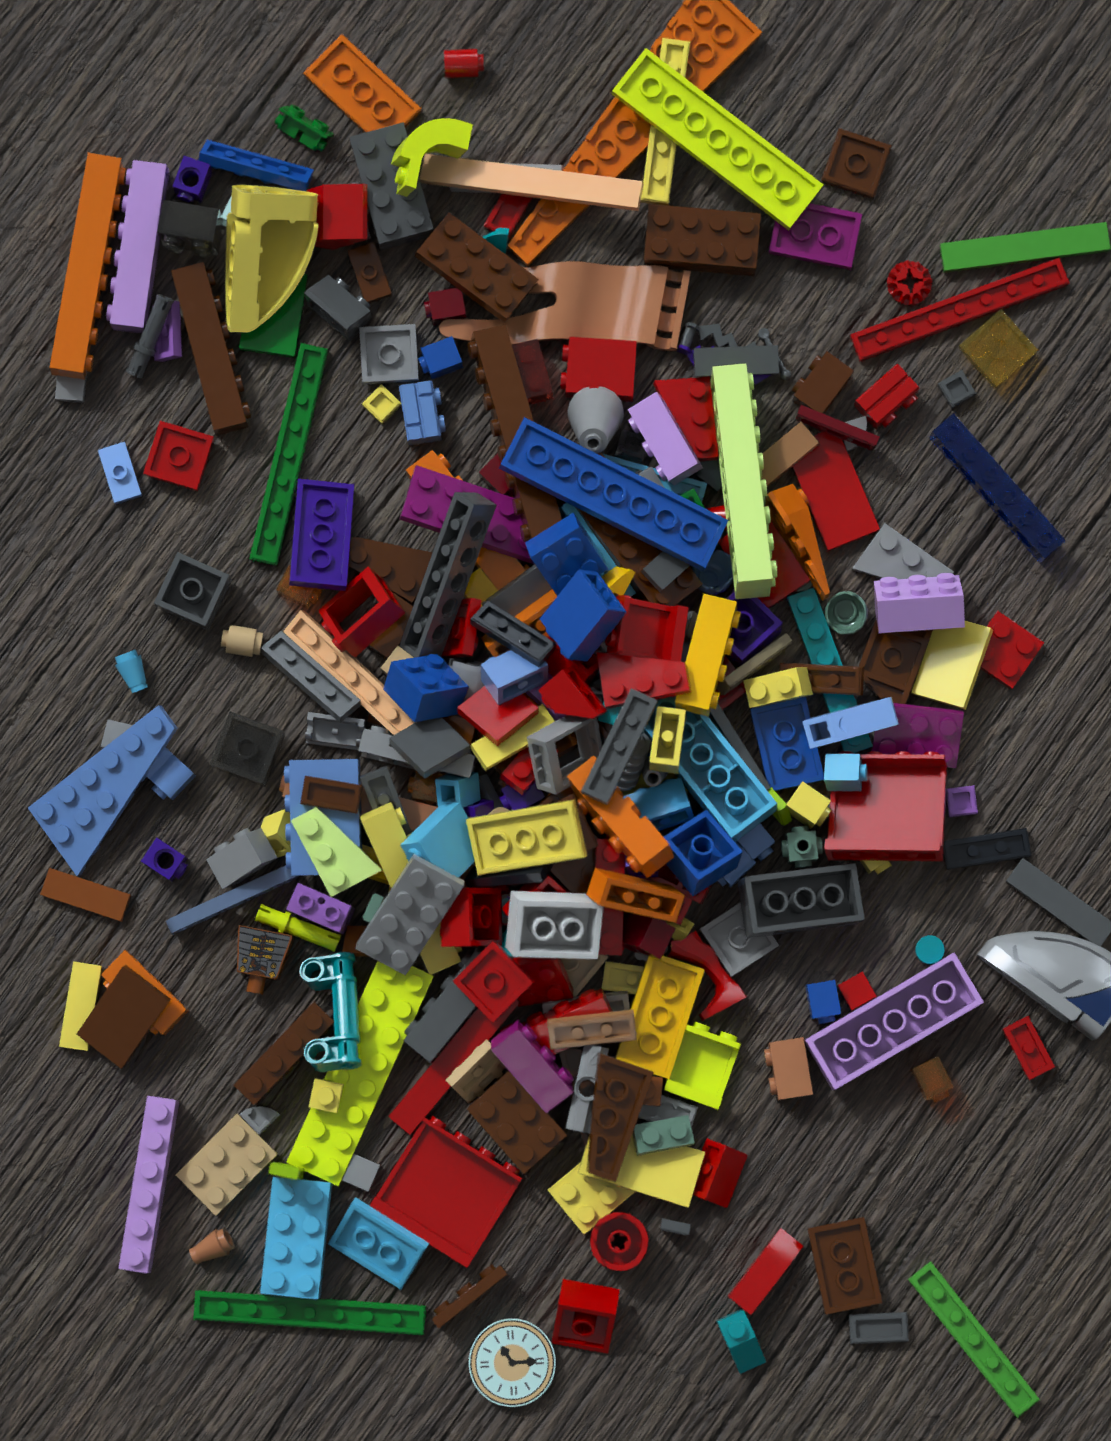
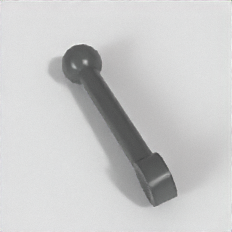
(763, 334)

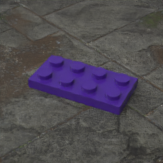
(321, 534)

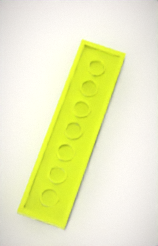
(717, 139)
(384, 1014)

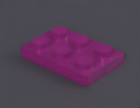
(819, 236)
(922, 731)

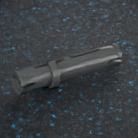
(145, 347)

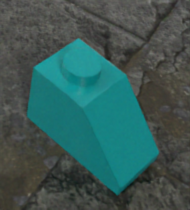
(741, 1341)

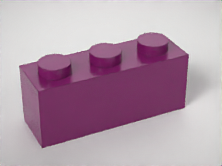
(532, 1065)

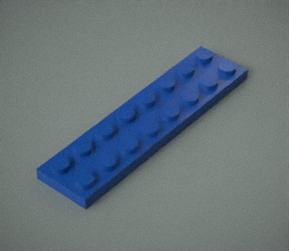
(613, 494)

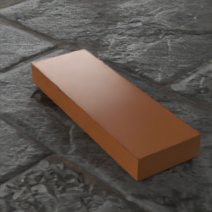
(85, 894)

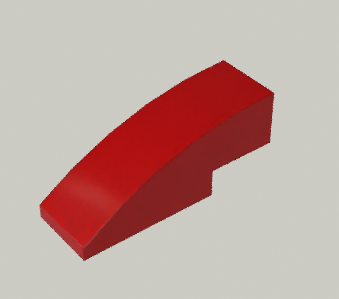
(765, 1271)

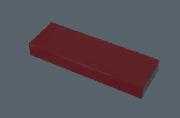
(837, 428)

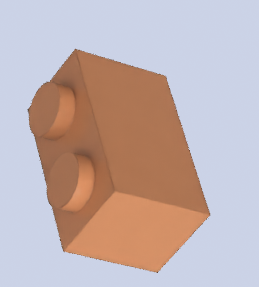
(789, 1068)

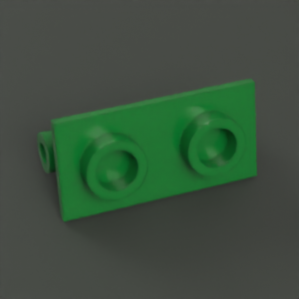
(294, 121)

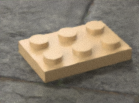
(226, 1164)

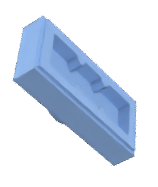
(120, 473)

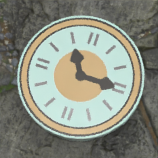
(512, 1362)

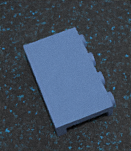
(350, 823)

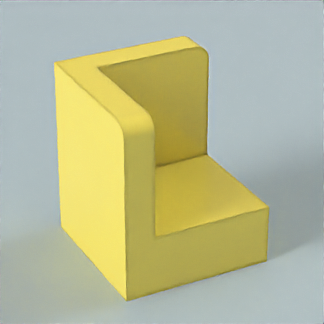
(274, 830)

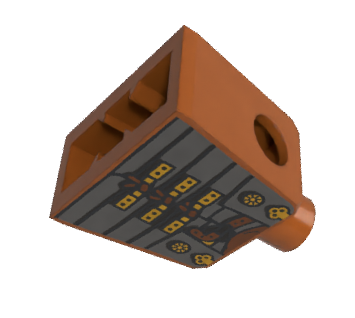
(261, 956)

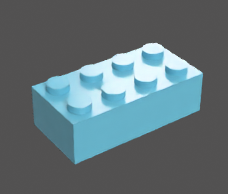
(296, 1238)

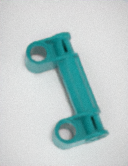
(338, 975)

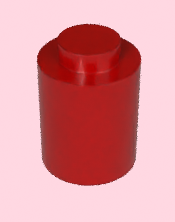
(463, 63)

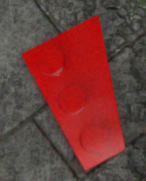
(646, 675)

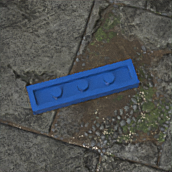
(256, 165)

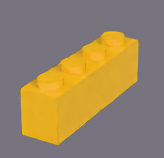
(707, 652)

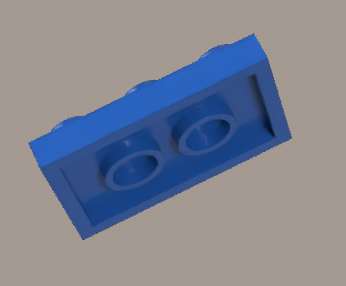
(784, 744)

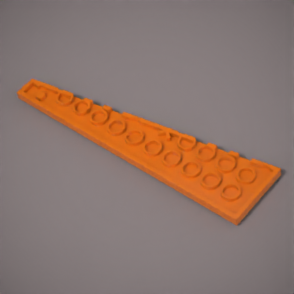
(716, 38)

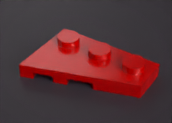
(693, 410)

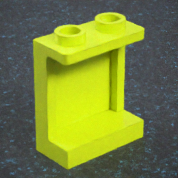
(703, 1065)

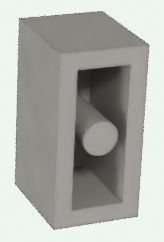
(241, 858)

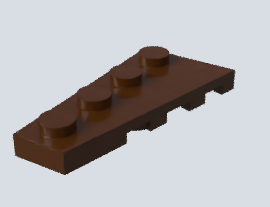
(616, 1107)

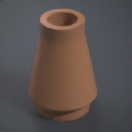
(213, 1246)

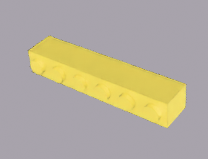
(386, 834)

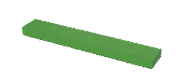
(1025, 247)
(973, 1339)

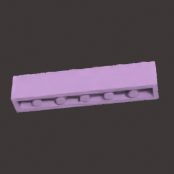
(139, 246)
(149, 1184)

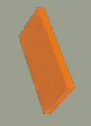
(360, 88)

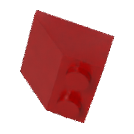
(341, 214)
(585, 1316)

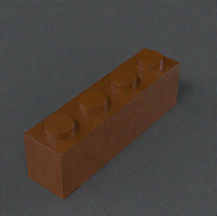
(284, 1054)

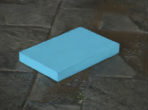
(378, 1243)

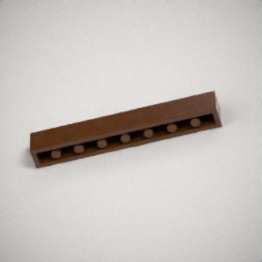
(508, 407)

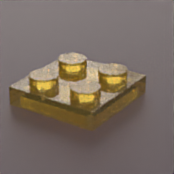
(998, 348)

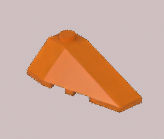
(793, 521)

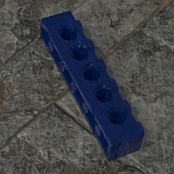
(997, 488)

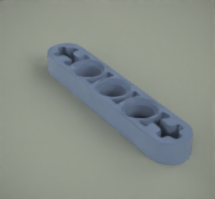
(230, 900)

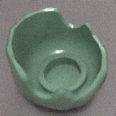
(846, 612)

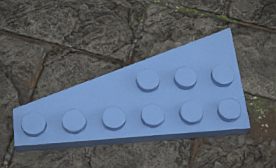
(94, 796)

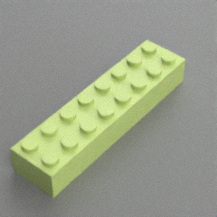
(741, 481)

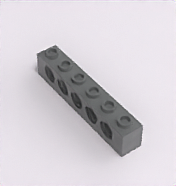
(447, 574)

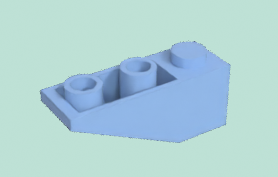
(850, 722)

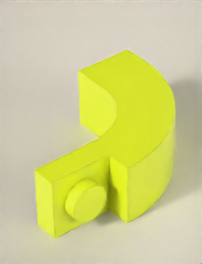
(435, 136)

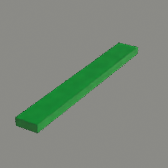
(289, 454)
(309, 1312)

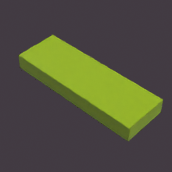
(286, 1170)

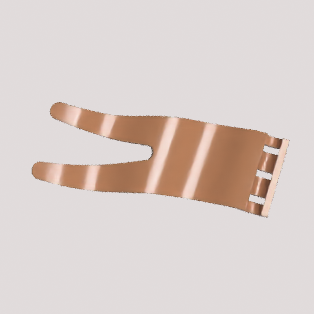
(595, 304)

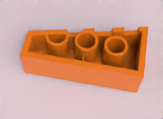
(621, 822)

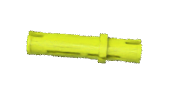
(286, 923)

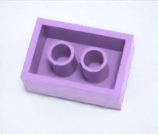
(919, 603)

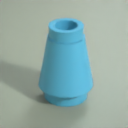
(132, 671)

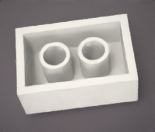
(553, 925)

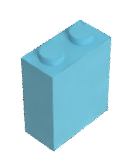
(443, 840)

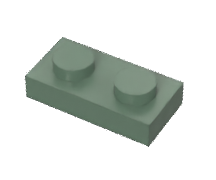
(663, 1135)

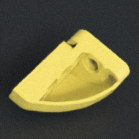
(266, 251)

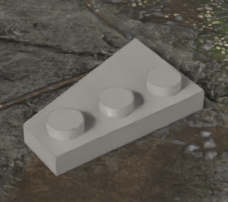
(897, 557)

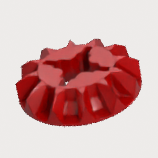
(900, 291)

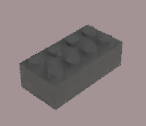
(394, 216)
(800, 900)

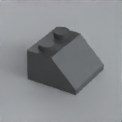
(338, 307)

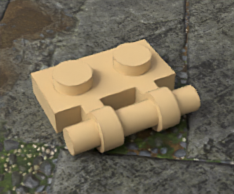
(476, 1072)

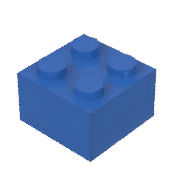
(563, 551)
(425, 687)
(702, 853)

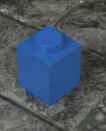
(440, 358)
(823, 1001)

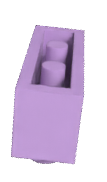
(664, 439)

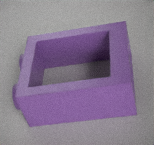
(331, 914)

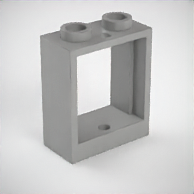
(544, 755)

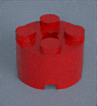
(613, 1257)

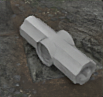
(581, 1106)

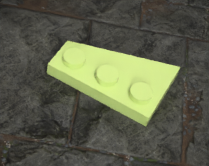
(332, 852)

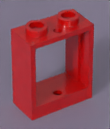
(369, 626)

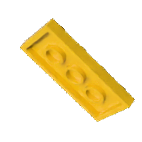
(661, 1014)

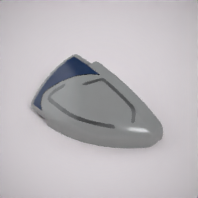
(1057, 972)

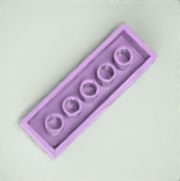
(893, 1021)

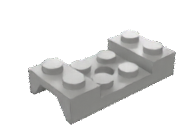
(376, 746)

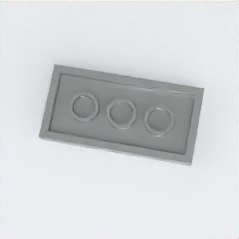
(409, 914)

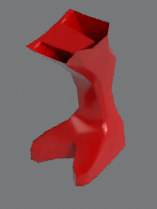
(699, 953)

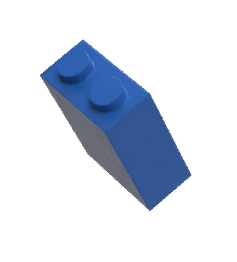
(582, 615)

